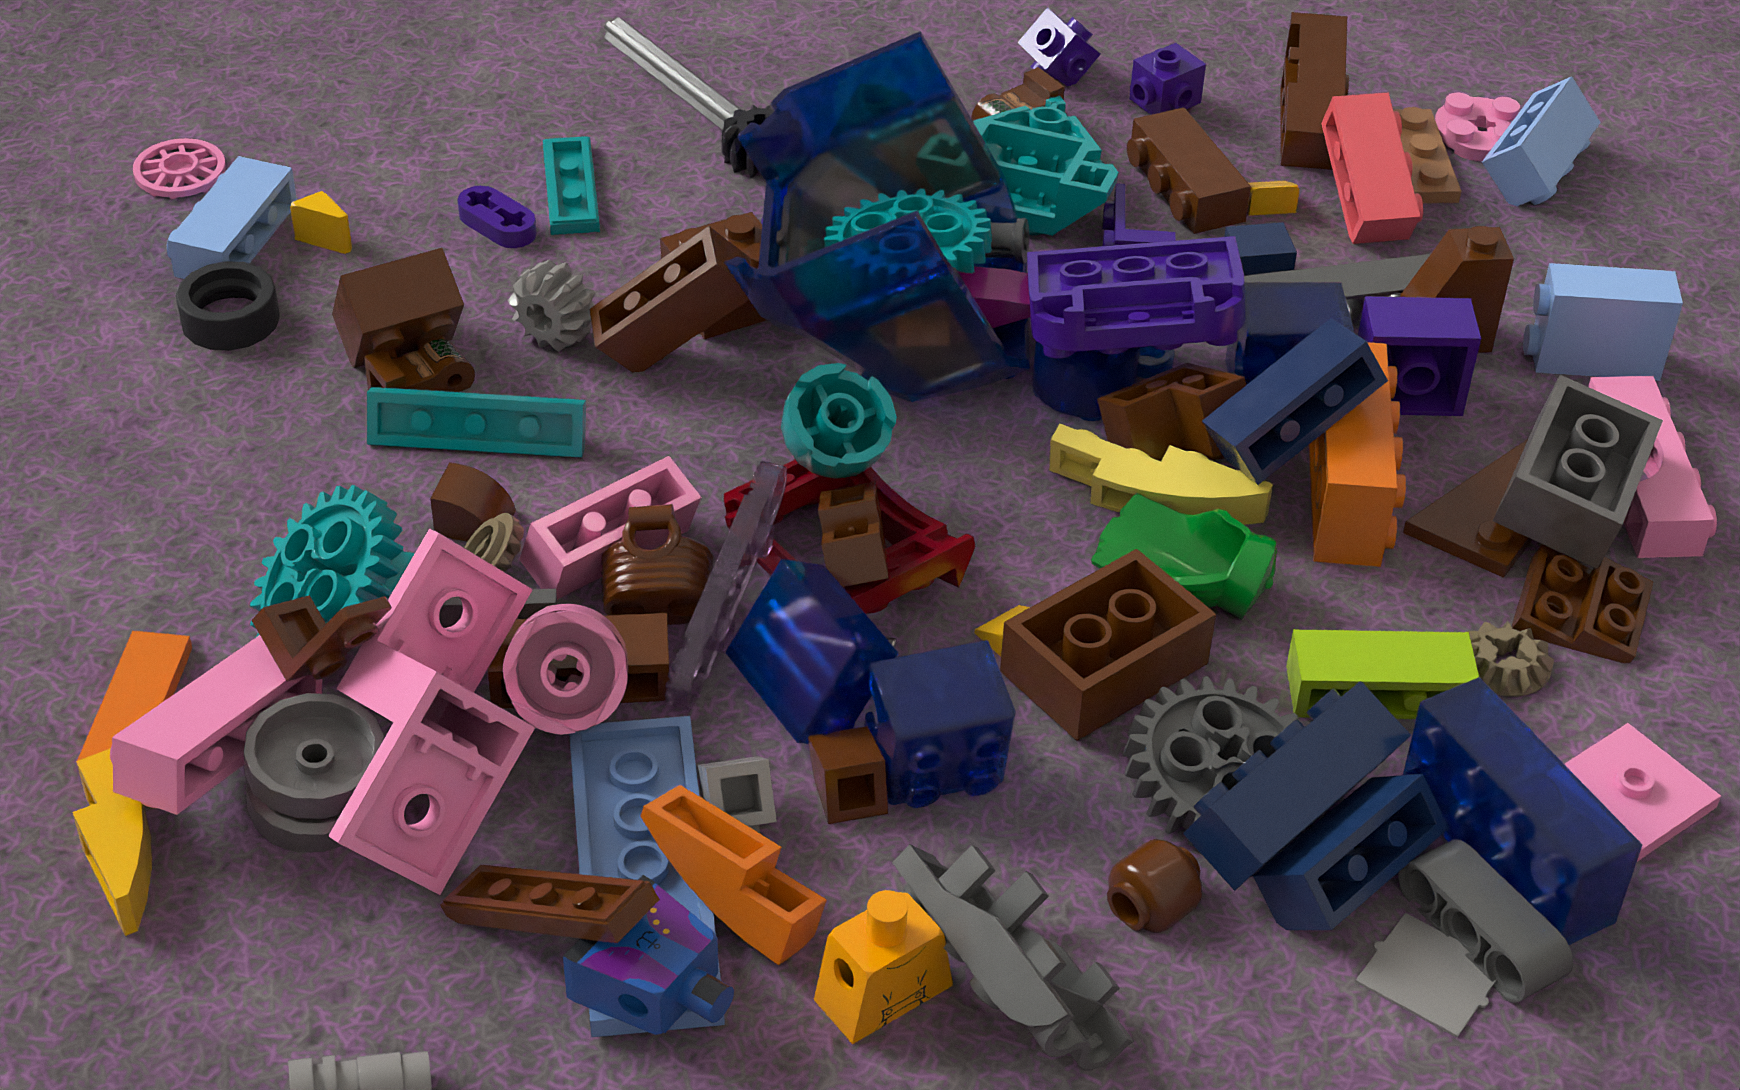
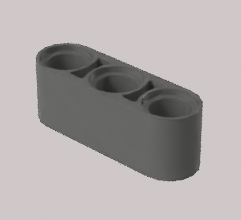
(1489, 918)

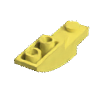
(1180, 481)

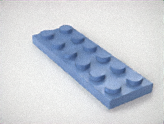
(614, 775)

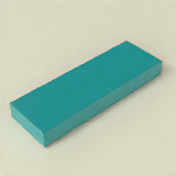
(570, 185)

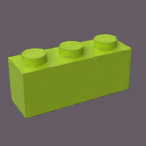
(1393, 665)

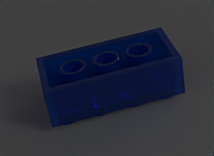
(1522, 809)

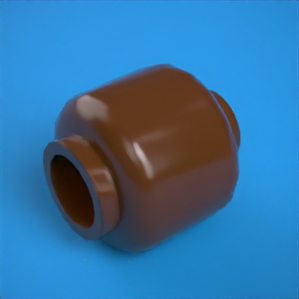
(1154, 886)

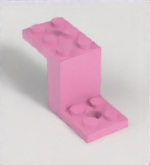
(442, 732)

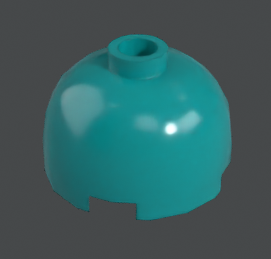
(837, 421)

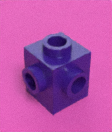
(1060, 47)
(1167, 80)

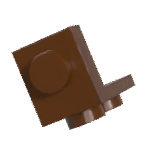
(306, 644)

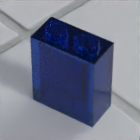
(809, 650)

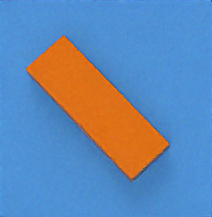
(141, 682)

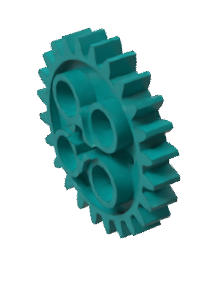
(956, 226)
(333, 553)

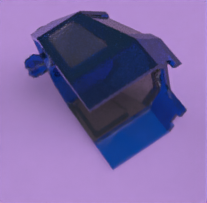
(887, 293)

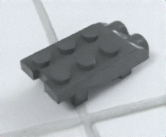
(1012, 965)

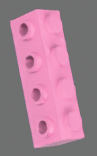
(200, 731)

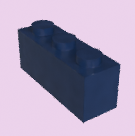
(1295, 400)
(1351, 852)

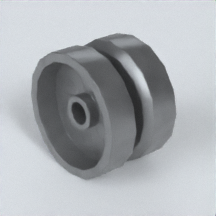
(304, 767)

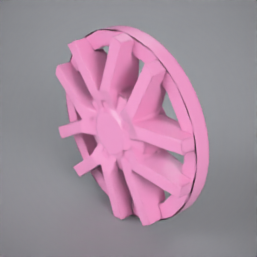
(178, 168)

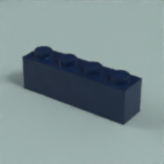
(1295, 784)

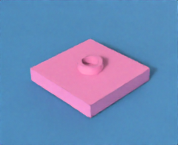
(1643, 786)

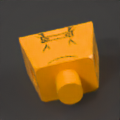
(881, 965)

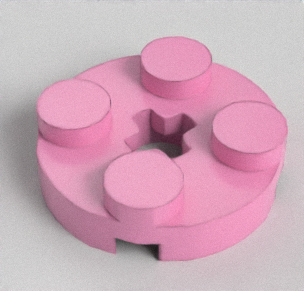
(1463, 114)

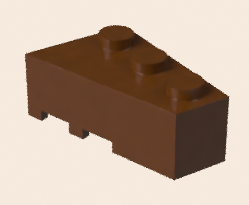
(1310, 78)

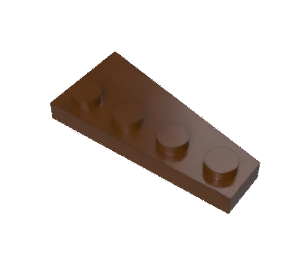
(1464, 519)

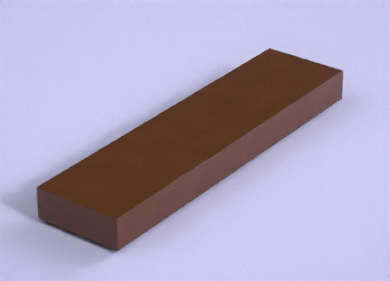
(550, 902)

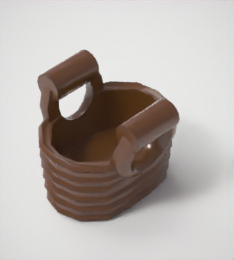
(656, 579)

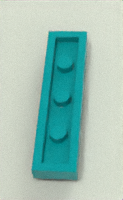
(476, 422)

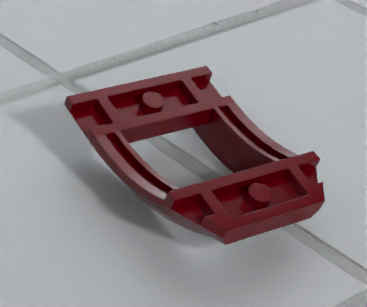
(919, 542)

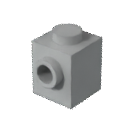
(740, 789)

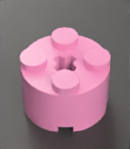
(581, 700)

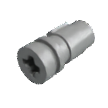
(366, 1072)

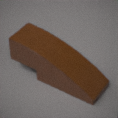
(853, 534)

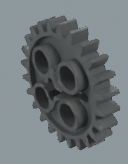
(1194, 742)

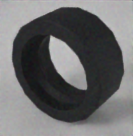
(234, 328)

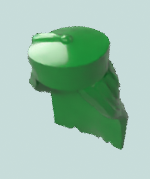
(1202, 552)

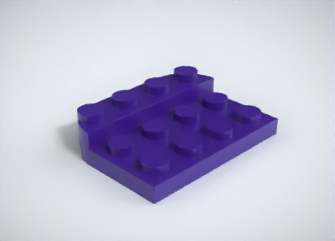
(1136, 296)

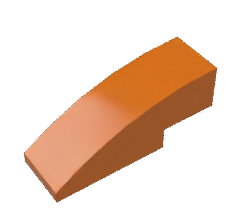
(734, 873)

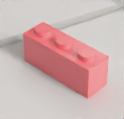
(1371, 168)

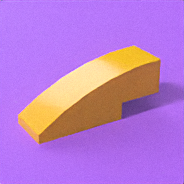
(115, 841)

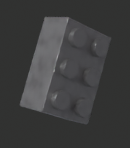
(1578, 471)

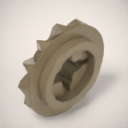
(497, 541)
(1517, 674)

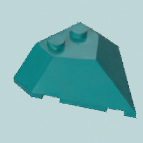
(1048, 164)

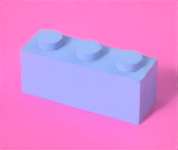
(1541, 143)
(233, 216)

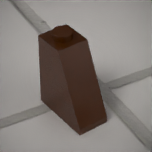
(1473, 266)

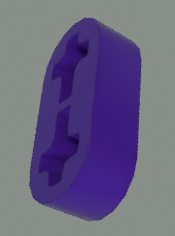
(492, 220)

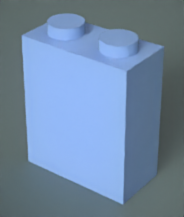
(1603, 321)

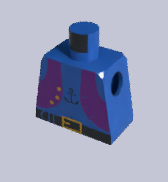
(652, 972)

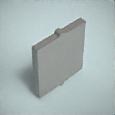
(1427, 975)

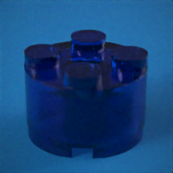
(1077, 381)

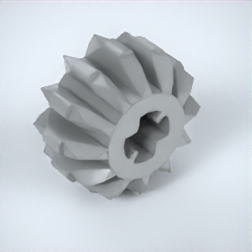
(552, 305)

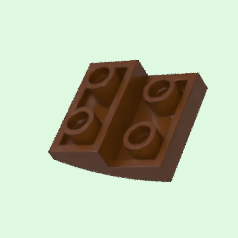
(1584, 607)

